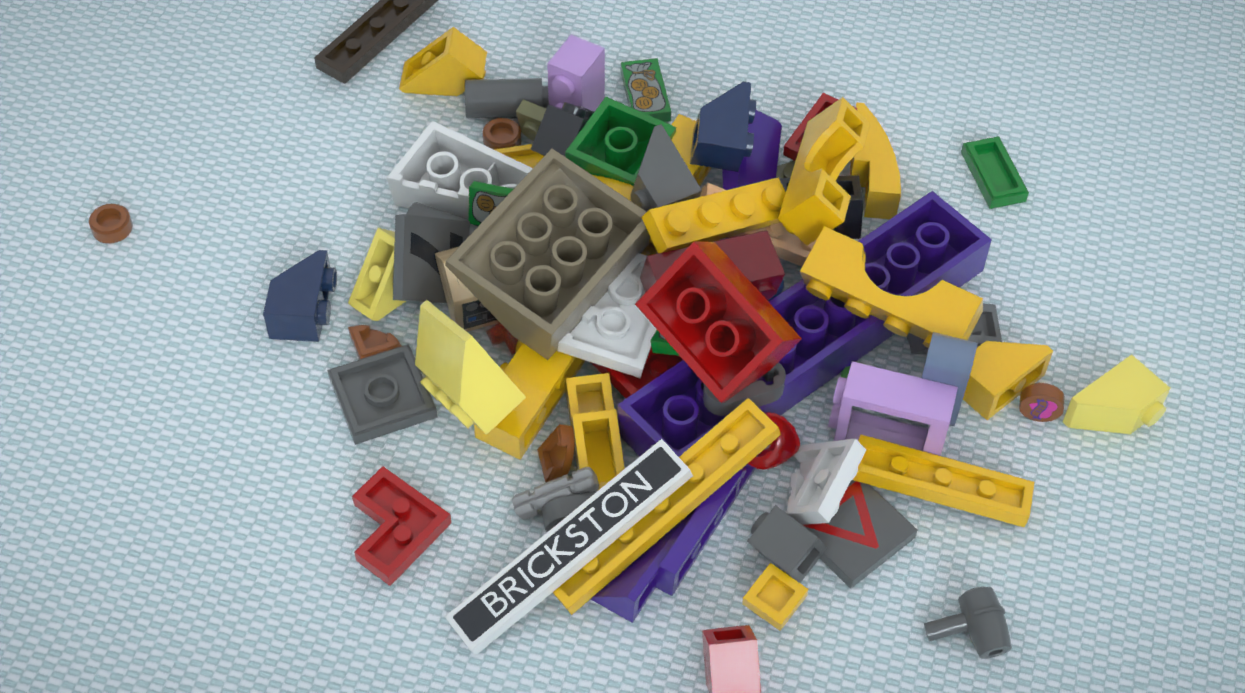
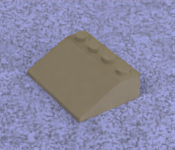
(550, 251)

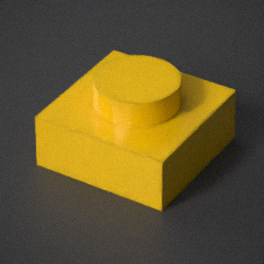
(775, 596)

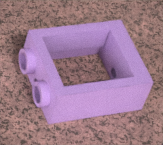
(896, 396)

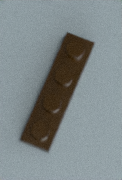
(369, 37)

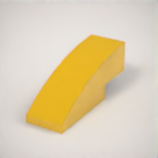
(877, 170)
(594, 426)

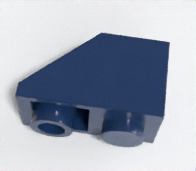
(722, 130)
(299, 299)

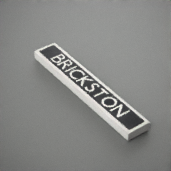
(568, 546)

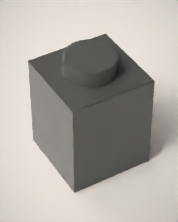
(786, 543)

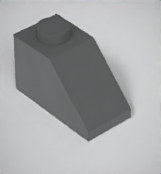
(663, 175)

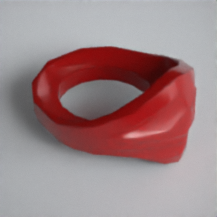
(781, 448)

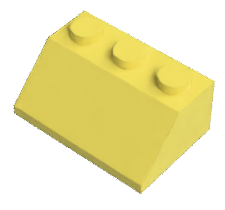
(462, 372)

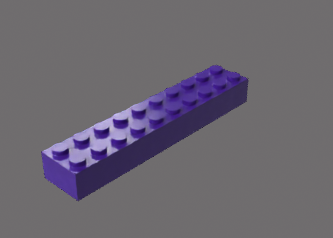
(902, 258)

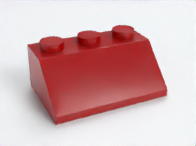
(717, 320)

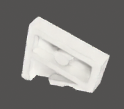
(822, 479)

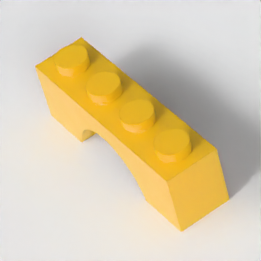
(826, 148)
(838, 270)

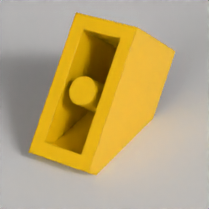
(444, 66)
(1002, 372)

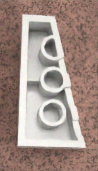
(444, 166)

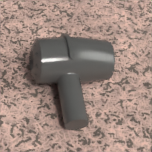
(981, 618)

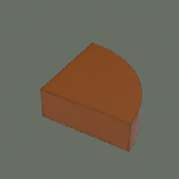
(371, 342)
(557, 452)

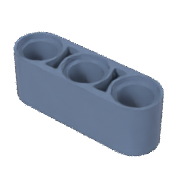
(950, 363)

